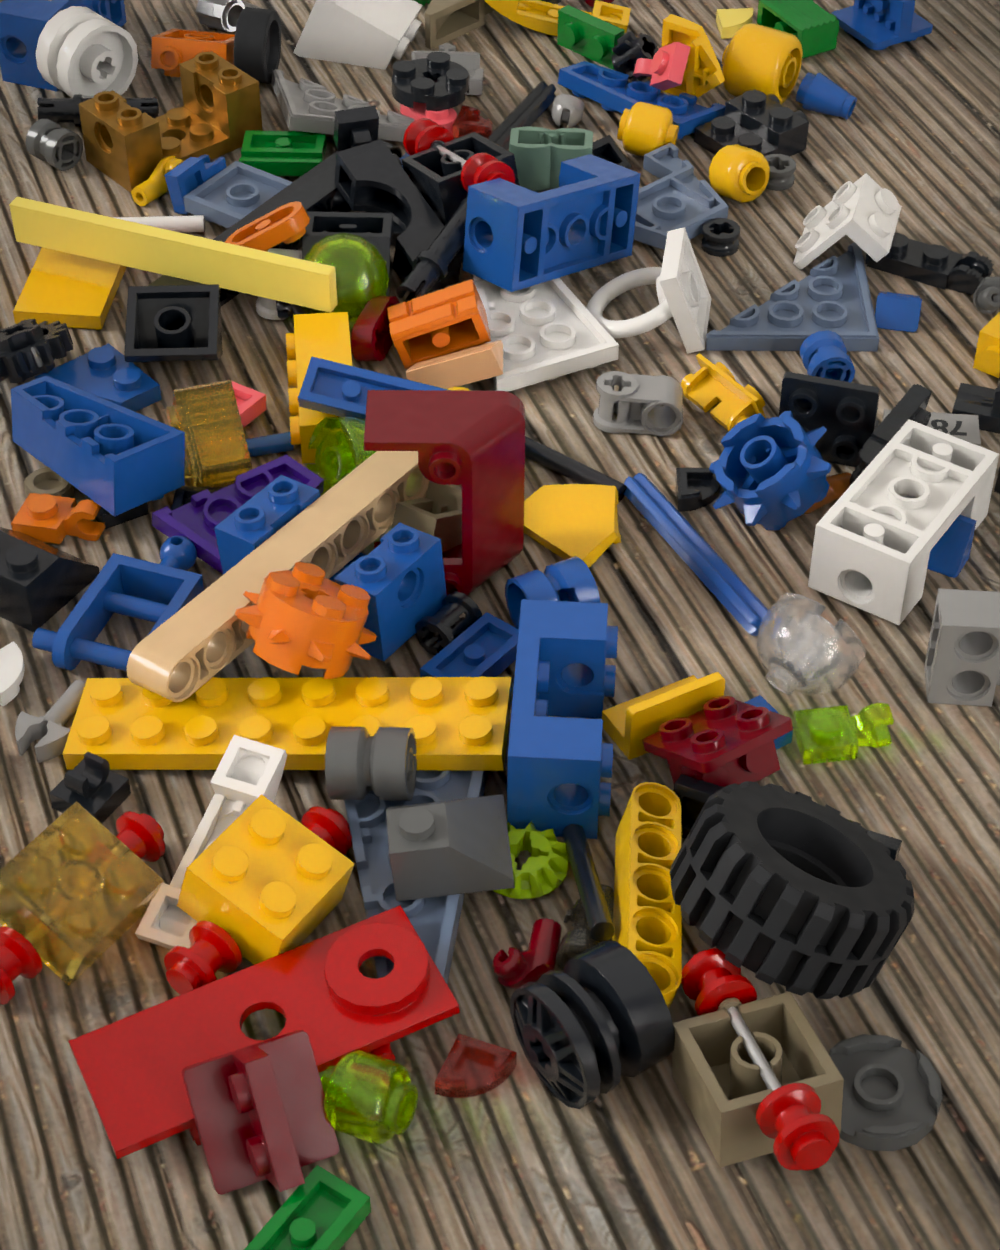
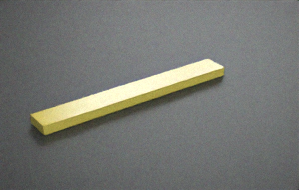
(175, 254)

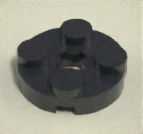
(430, 81)

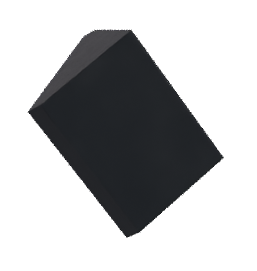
(173, 323)

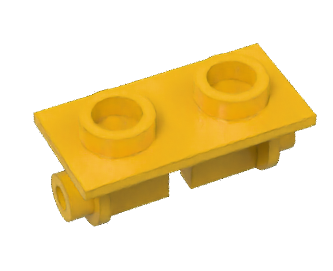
(717, 384)

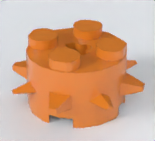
(308, 621)

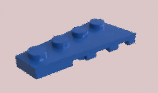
(615, 94)

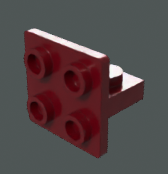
(721, 742)
(260, 1113)

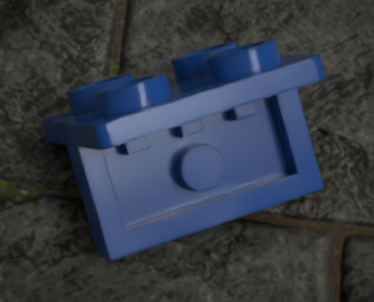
(882, 22)

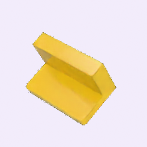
(643, 715)

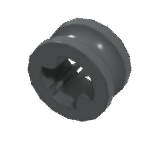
(781, 172)

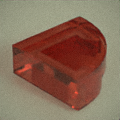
(471, 121)
(474, 1068)

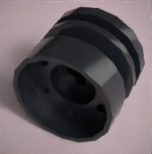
(592, 1023)

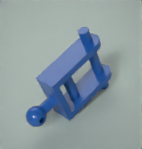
(129, 589)

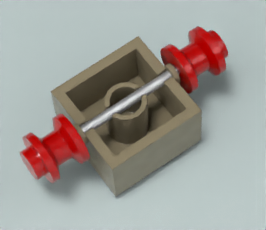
(754, 1070)

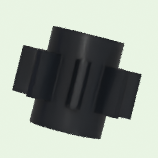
(629, 50)

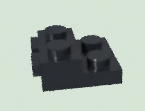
(756, 123)

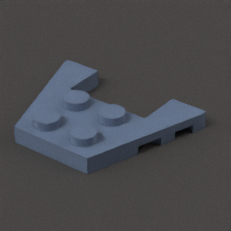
(674, 199)

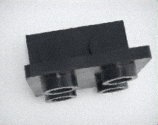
(840, 406)

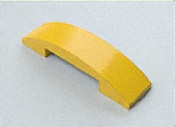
(543, 16)

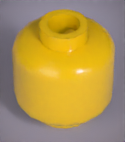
(646, 128)
(739, 173)

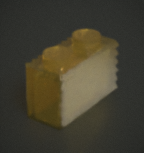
(213, 433)

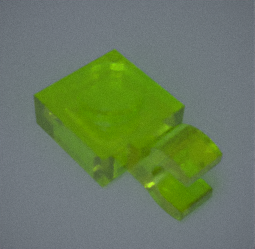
(833, 735)

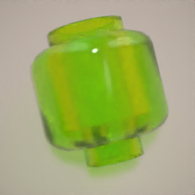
(369, 1097)

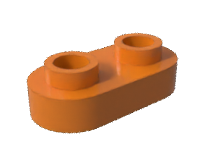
(280, 225)

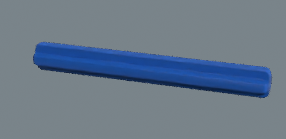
(696, 553)

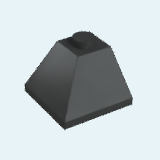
(449, 847)

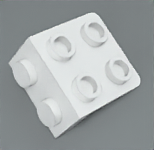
(856, 210)

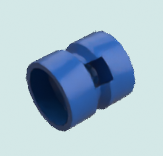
(561, 581)

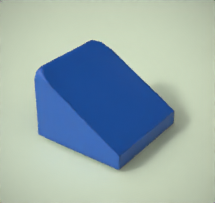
(898, 311)
(953, 548)

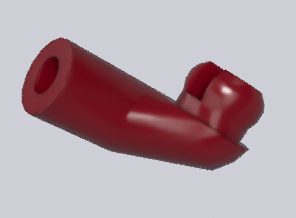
(530, 964)

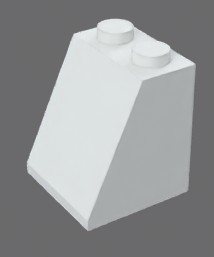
(359, 31)

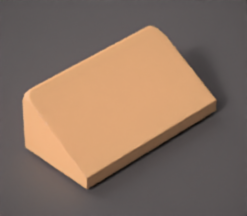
(460, 367)

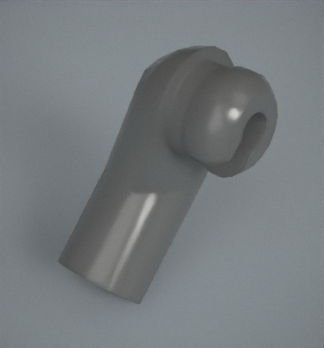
(987, 295)

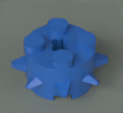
(771, 470)

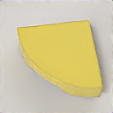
(731, 20)

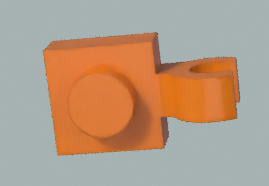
(54, 517)

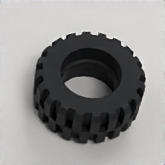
(791, 890)

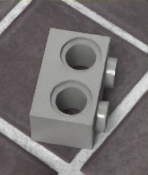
(964, 648)

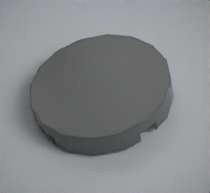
(887, 1092)

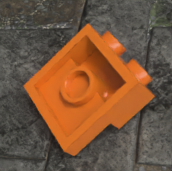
(181, 45)

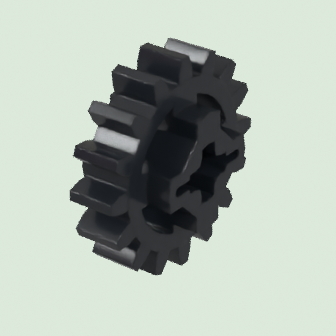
(32, 348)

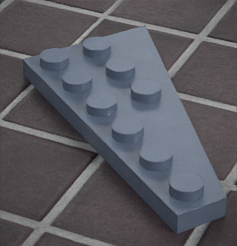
(435, 917)

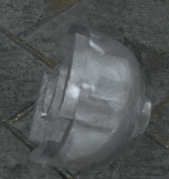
(805, 649)

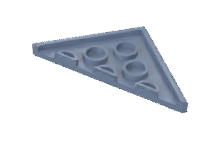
(829, 299)

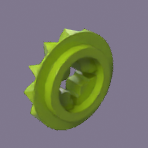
(545, 867)

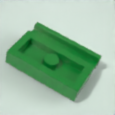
(283, 151)

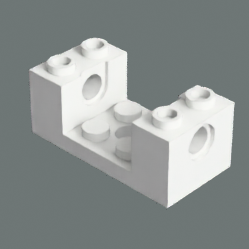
(881, 530)

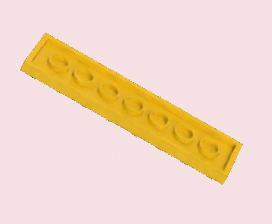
(454, 720)

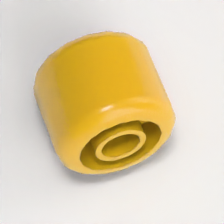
(762, 61)

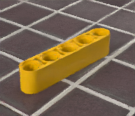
(644, 905)

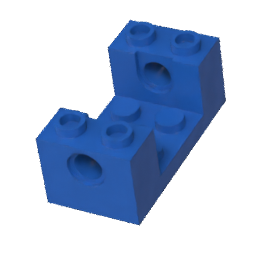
(21, 26)
(535, 237)
(400, 574)
(560, 759)

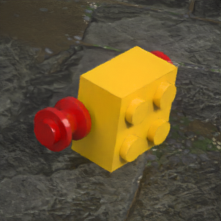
(259, 890)

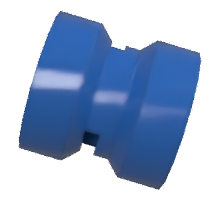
(827, 357)

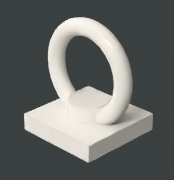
(679, 292)

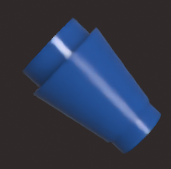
(824, 96)

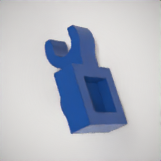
(189, 176)

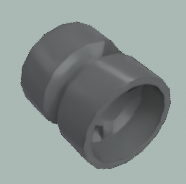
(371, 763)

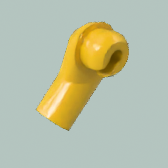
(156, 184)

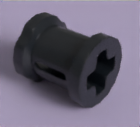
(447, 622)

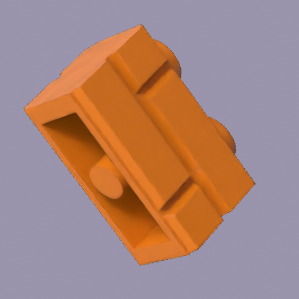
(438, 323)

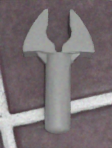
(49, 727)

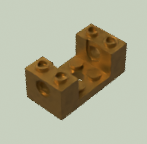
(215, 114)

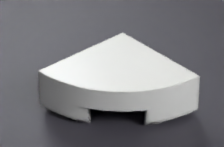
(11, 672)

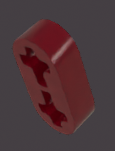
(371, 330)

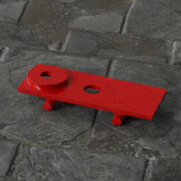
(139, 1060)

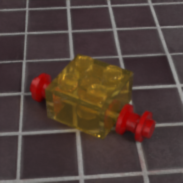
(75, 894)

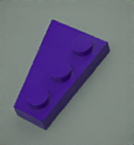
(208, 509)

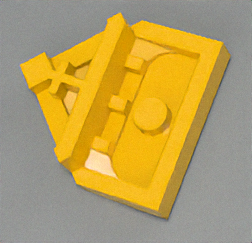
(702, 66)
(573, 519)

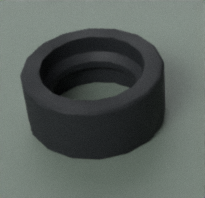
(258, 43)

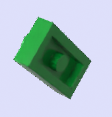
(587, 35)
(315, 1216)

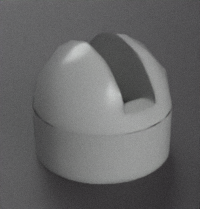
(567, 110)

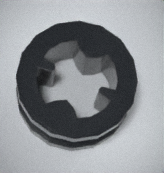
(720, 237)

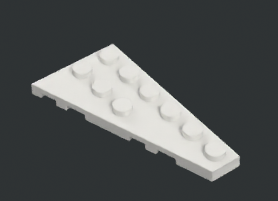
(543, 333)

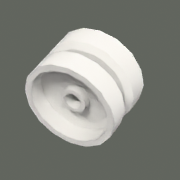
(86, 53)

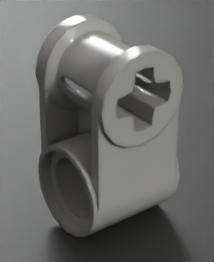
(639, 404)

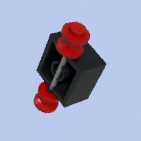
(450, 165)

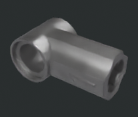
(221, 13)

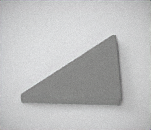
(313, 108)

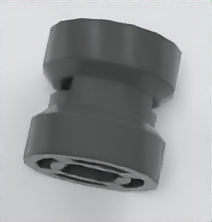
(54, 144)

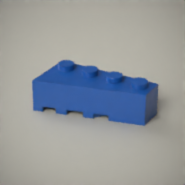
(98, 445)

